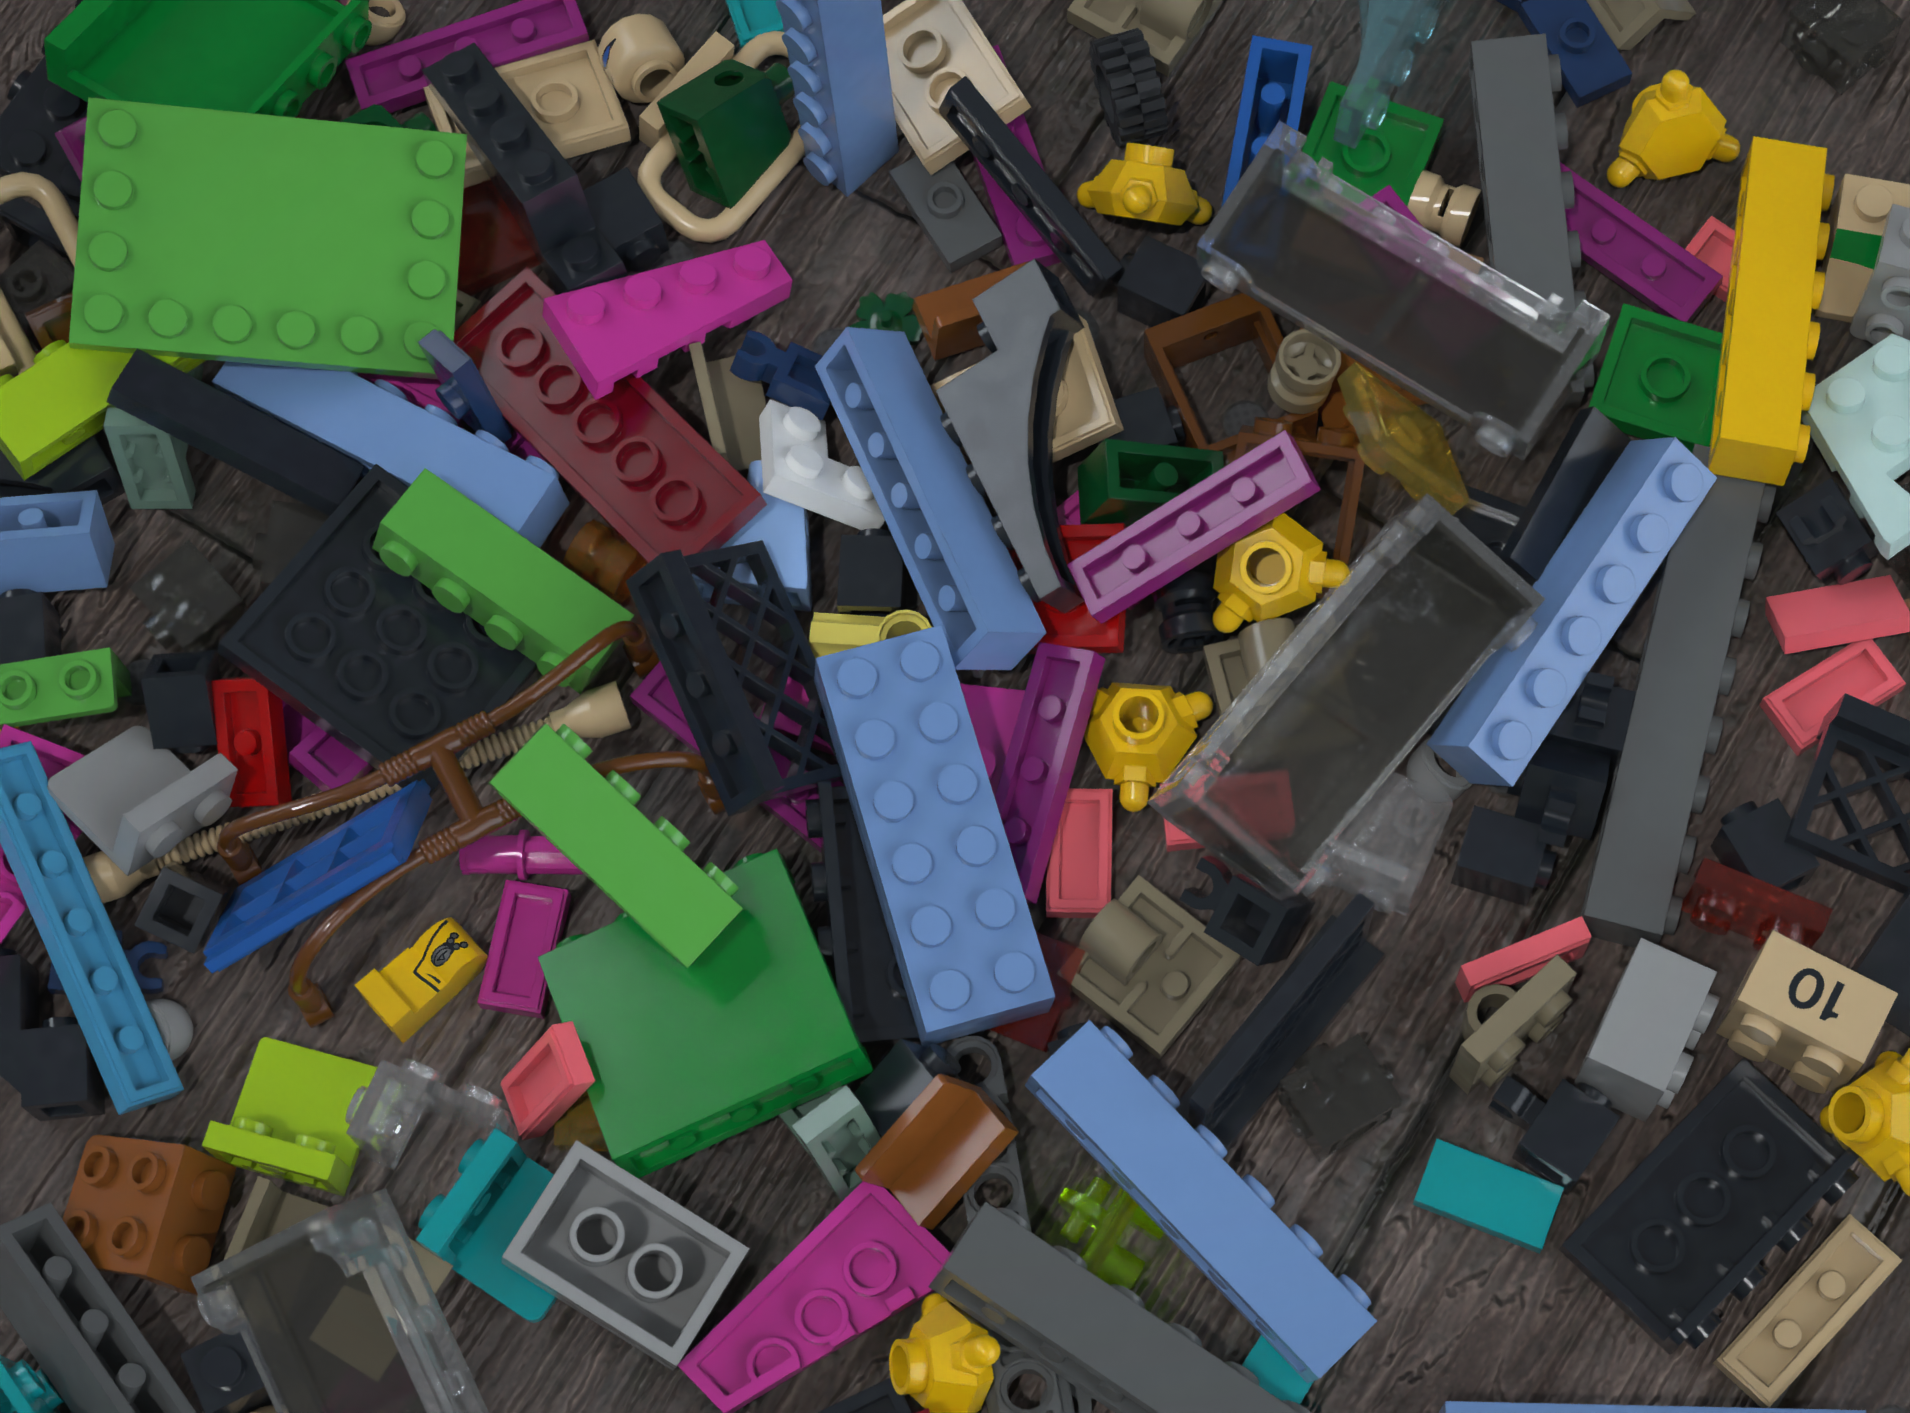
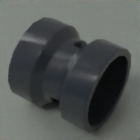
(1187, 613)

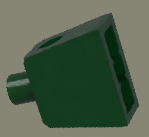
(728, 127)

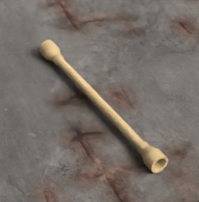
(590, 715)

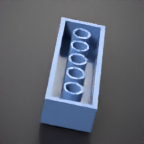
(933, 836)

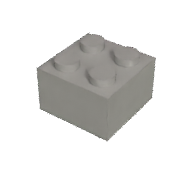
(1649, 1021)

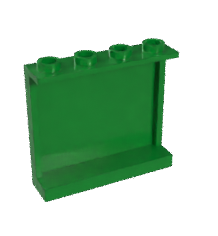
(205, 51)
(707, 1045)

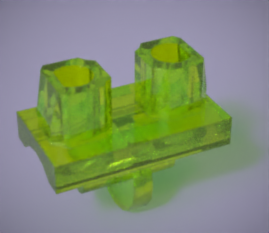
(1101, 1252)

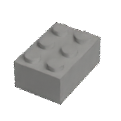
(624, 1255)

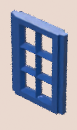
(318, 876)

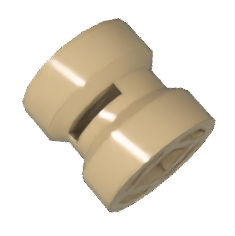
(1429, 203)

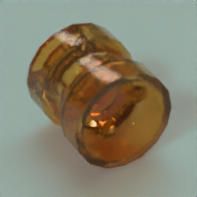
(603, 560)

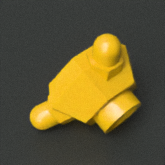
(1671, 133)
(1145, 189)
(1271, 573)
(1142, 735)
(1875, 1119)
(944, 1359)

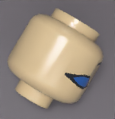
(640, 57)

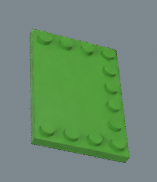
(266, 238)

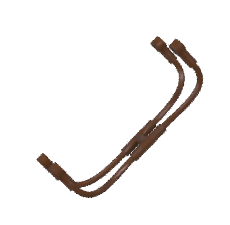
(473, 820)

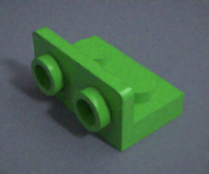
(62, 687)

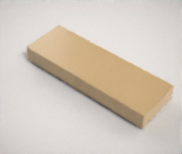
(1807, 1312)

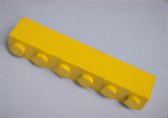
(1769, 312)

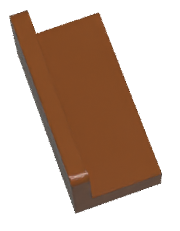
(951, 317)
(938, 1148)

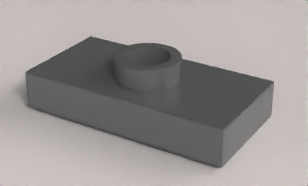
(946, 212)

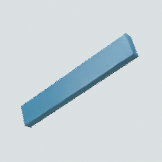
(80, 937)

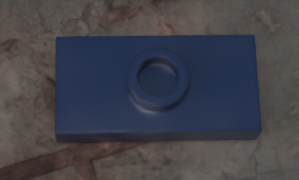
(1586, 53)
(462, 386)

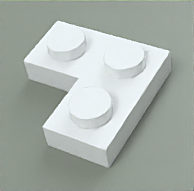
(802, 474)

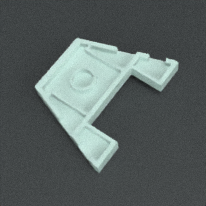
(1864, 434)

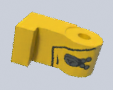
(423, 978)

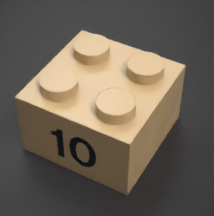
(1805, 1014)

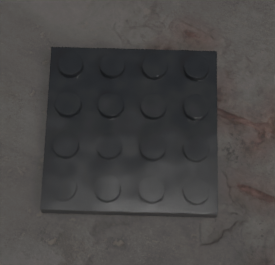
(370, 647)

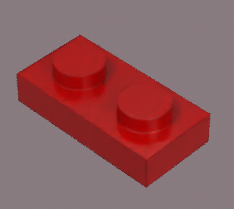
(253, 740)

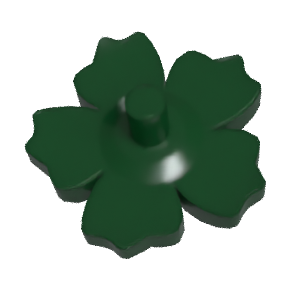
(892, 317)

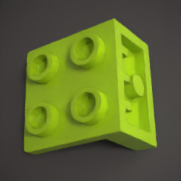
(293, 1117)

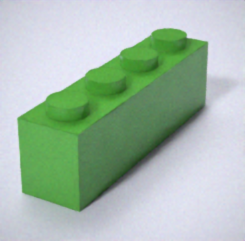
(496, 577)
(615, 844)

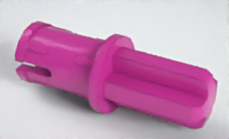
(514, 855)

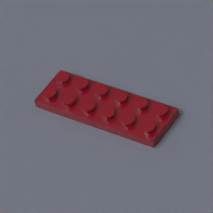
(619, 452)

